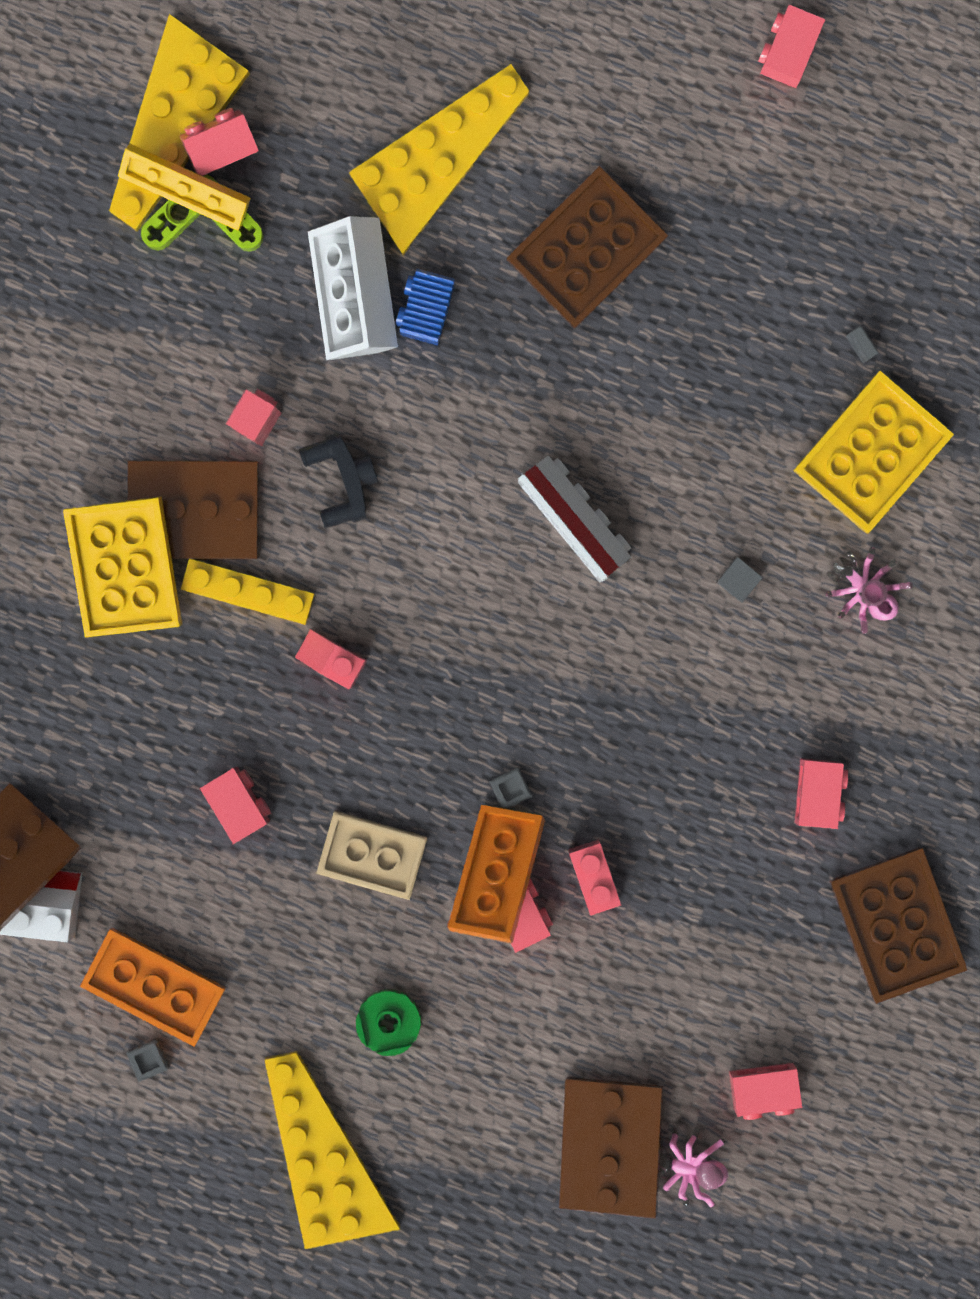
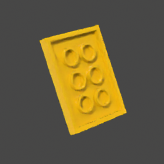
(873, 452)
(123, 567)

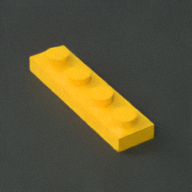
(183, 187)
(247, 591)

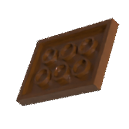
(587, 247)
(206, 505)
(30, 852)
(898, 925)
(611, 1147)

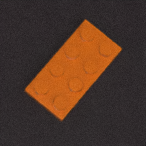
(496, 873)
(152, 987)

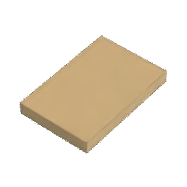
(371, 855)

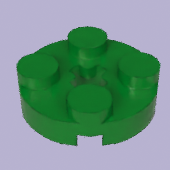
(377, 1037)

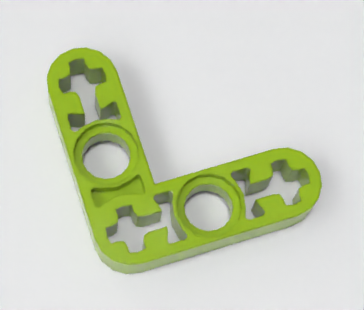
(169, 236)

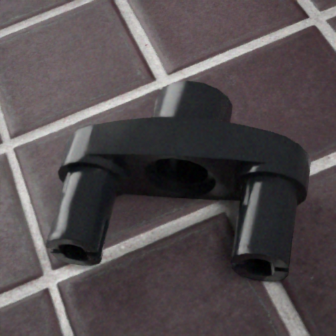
(354, 473)

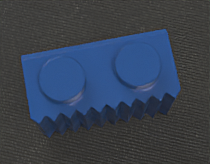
(426, 306)

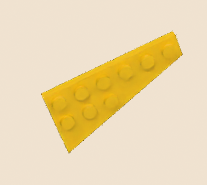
(186, 86)
(426, 165)
(326, 1174)

